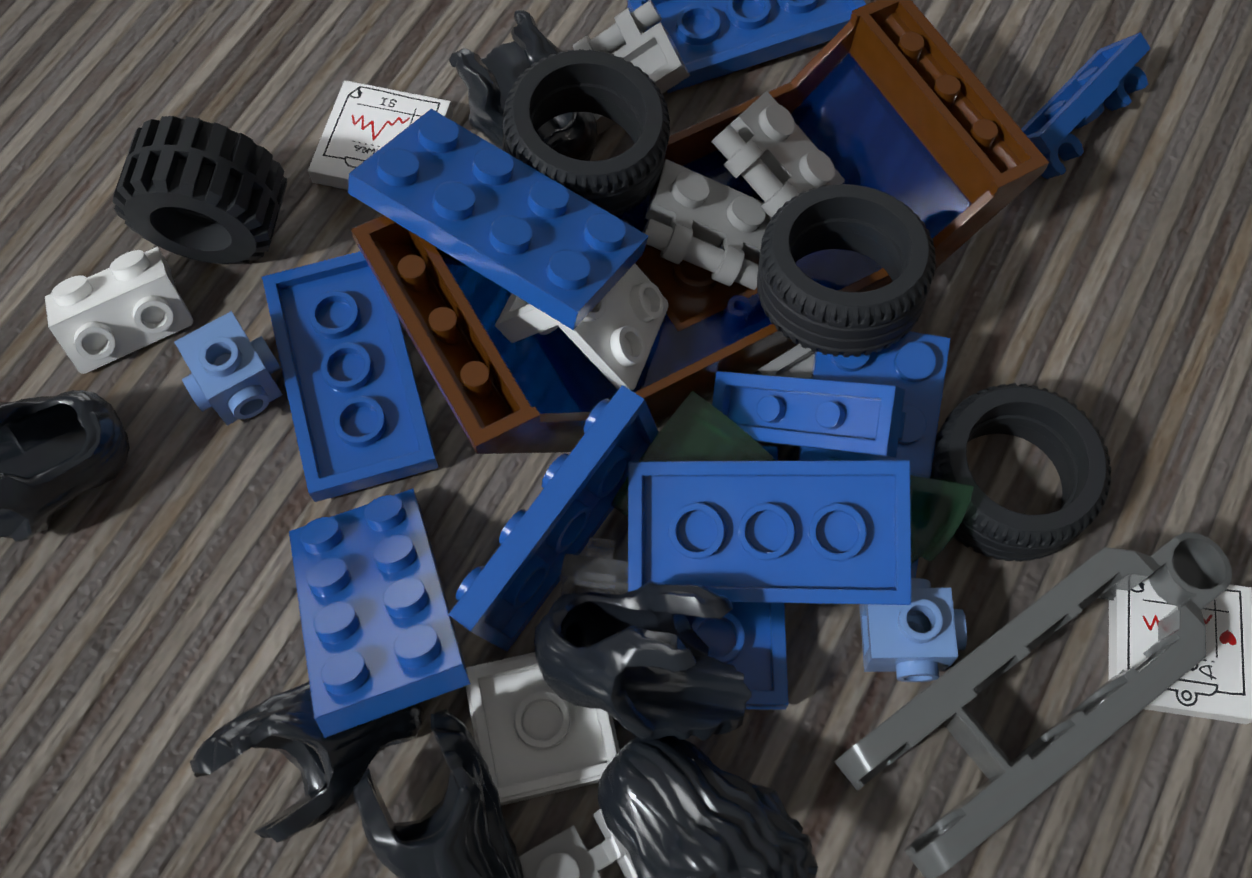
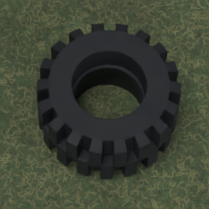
(200, 190)

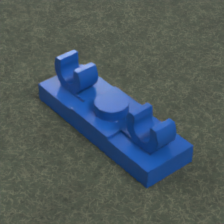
(1100, 80)
(814, 412)

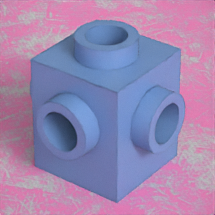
(229, 369)
(919, 655)

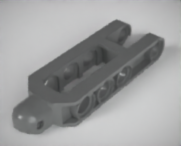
(1182, 572)

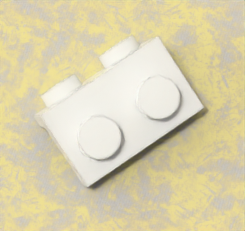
(116, 309)

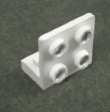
(613, 335)

